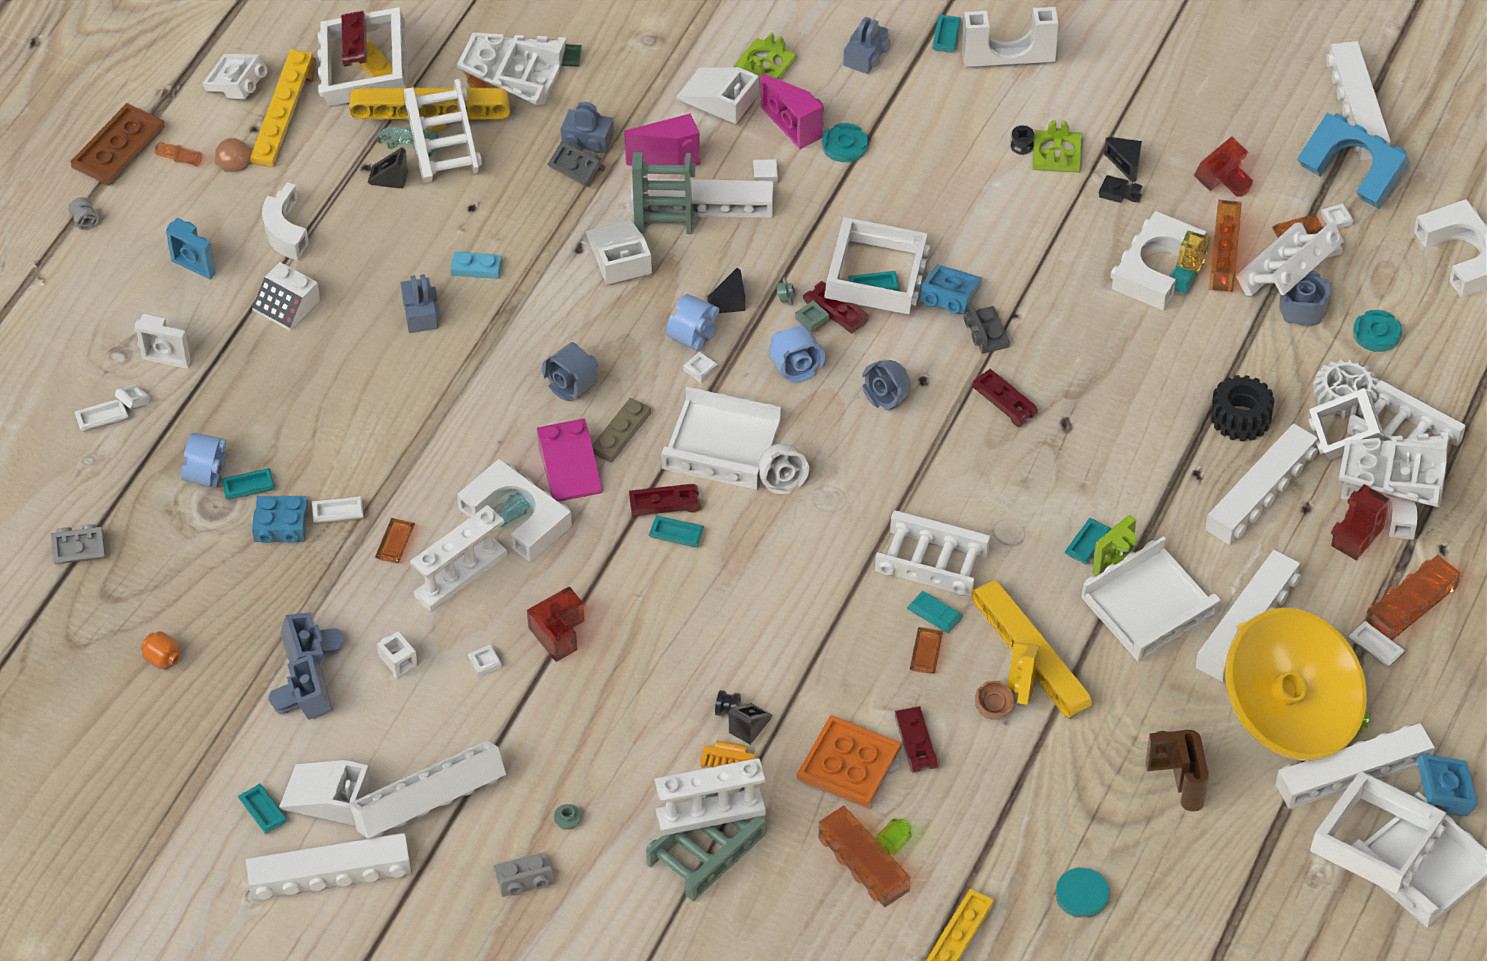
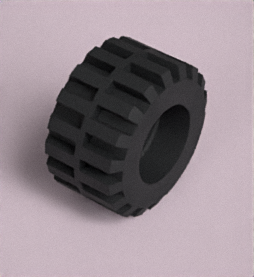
(1244, 393)

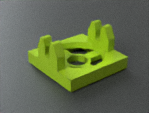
(775, 49)
(1051, 162)
(1121, 538)

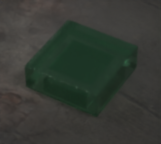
(572, 55)

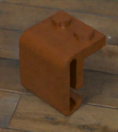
(1184, 754)

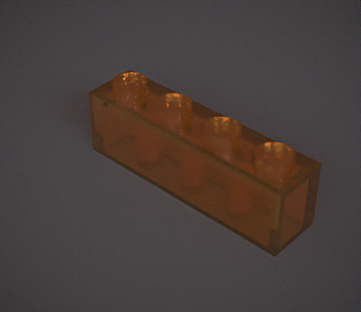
(1225, 245)
(1413, 597)
(863, 856)

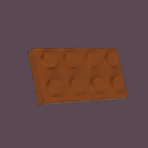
(117, 144)

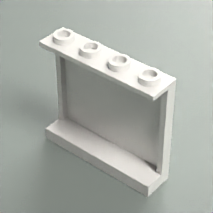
(721, 438)
(1148, 600)
(1446, 874)

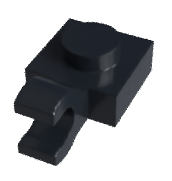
(1117, 189)

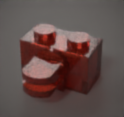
(1224, 167)

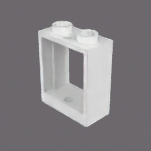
(1337, 449)

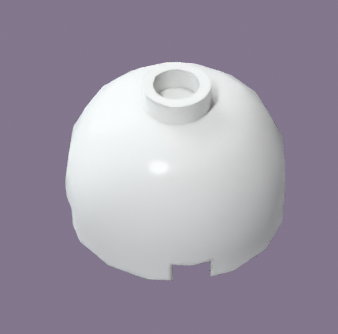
(782, 468)

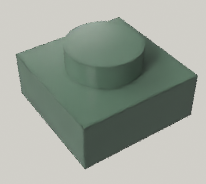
(812, 316)

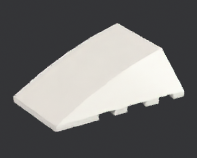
(515, 64)
(1399, 467)

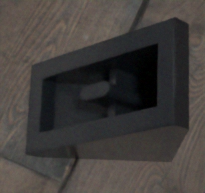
(1124, 155)
(390, 170)
(729, 294)
(747, 721)

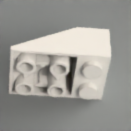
(721, 91)
(620, 252)
(326, 789)

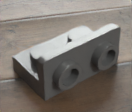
(575, 164)
(986, 329)

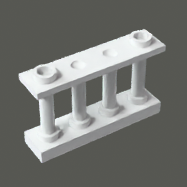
(423, 146)
(1289, 258)
(1412, 410)
(939, 534)
(466, 568)
(712, 810)

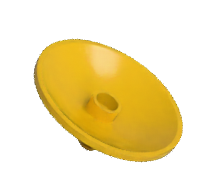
(1295, 684)

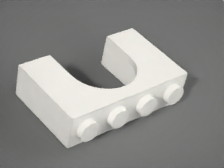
(1034, 47)
(1463, 223)
(1138, 280)
(495, 486)

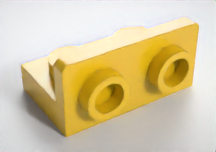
(1023, 670)

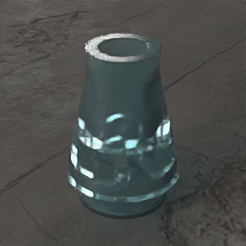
(513, 508)

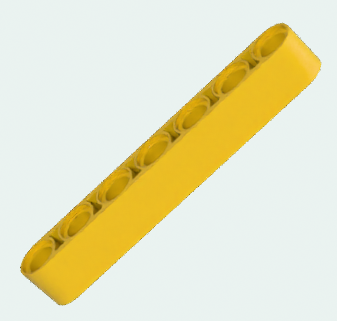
(390, 103)
(1014, 626)

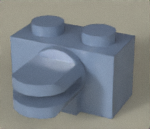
(866, 46)
(587, 128)
(419, 304)
(305, 638)
(305, 690)

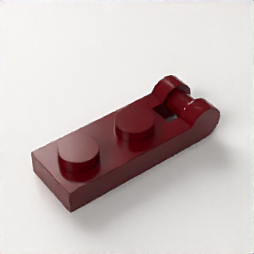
(354, 38)
(843, 313)
(1005, 397)
(664, 499)
(915, 739)

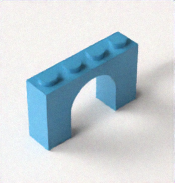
(1334, 135)

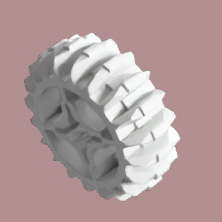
(1346, 379)

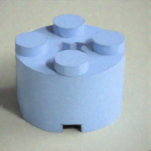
(692, 322)
(796, 353)
(202, 459)

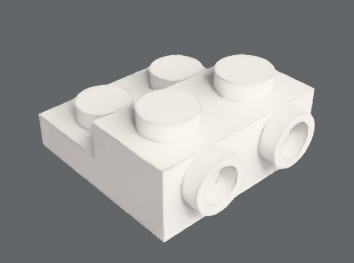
(236, 75)
(161, 342)

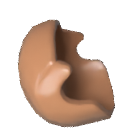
(232, 155)
(994, 700)

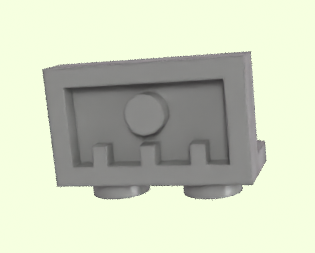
(78, 545)
(523, 874)

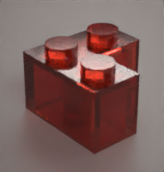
(1361, 522)
(554, 622)

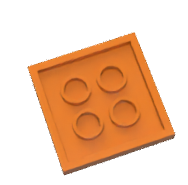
(849, 761)

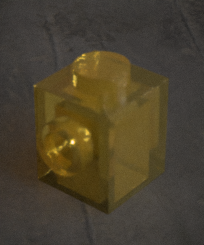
(1193, 251)

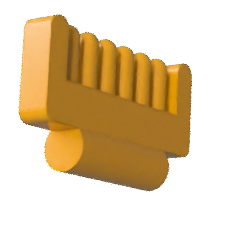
(726, 752)

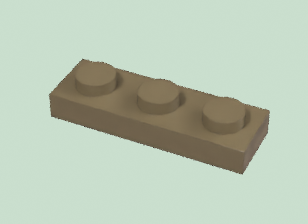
(621, 430)

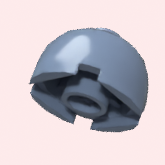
(886, 383)

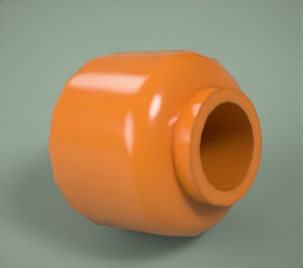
(160, 650)

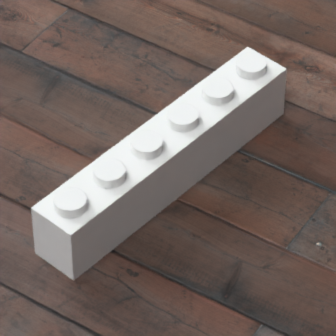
(1356, 91)
(720, 198)
(1262, 484)
(1262, 594)
(1331, 775)
(427, 789)
(328, 866)

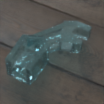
(398, 136)

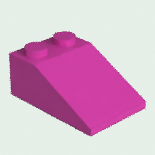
(792, 110)
(664, 141)
(569, 460)

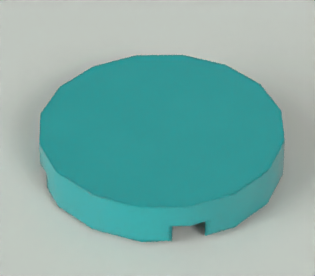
(844, 142)
(1377, 331)
(1082, 892)

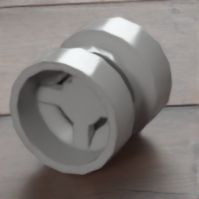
(83, 213)

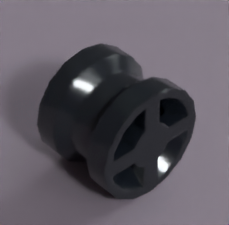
(1022, 140)
(725, 702)

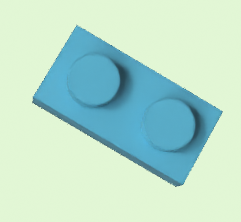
(476, 265)

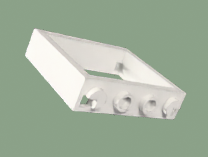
(377, 20)
(885, 237)
(1393, 801)

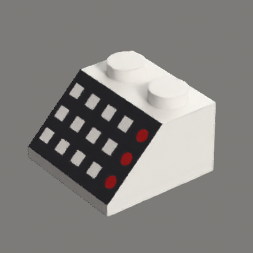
(286, 296)

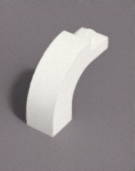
(282, 235)
(1400, 512)

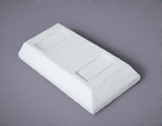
(101, 415)
(337, 510)
(1376, 644)

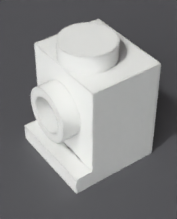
(397, 654)

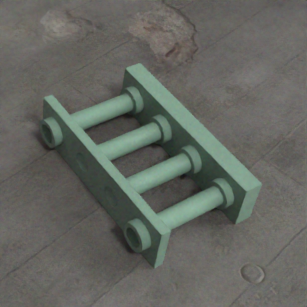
(641, 201)
(714, 864)

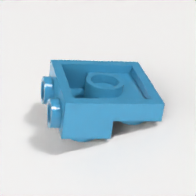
(189, 249)
(949, 289)
(280, 519)
(1447, 784)

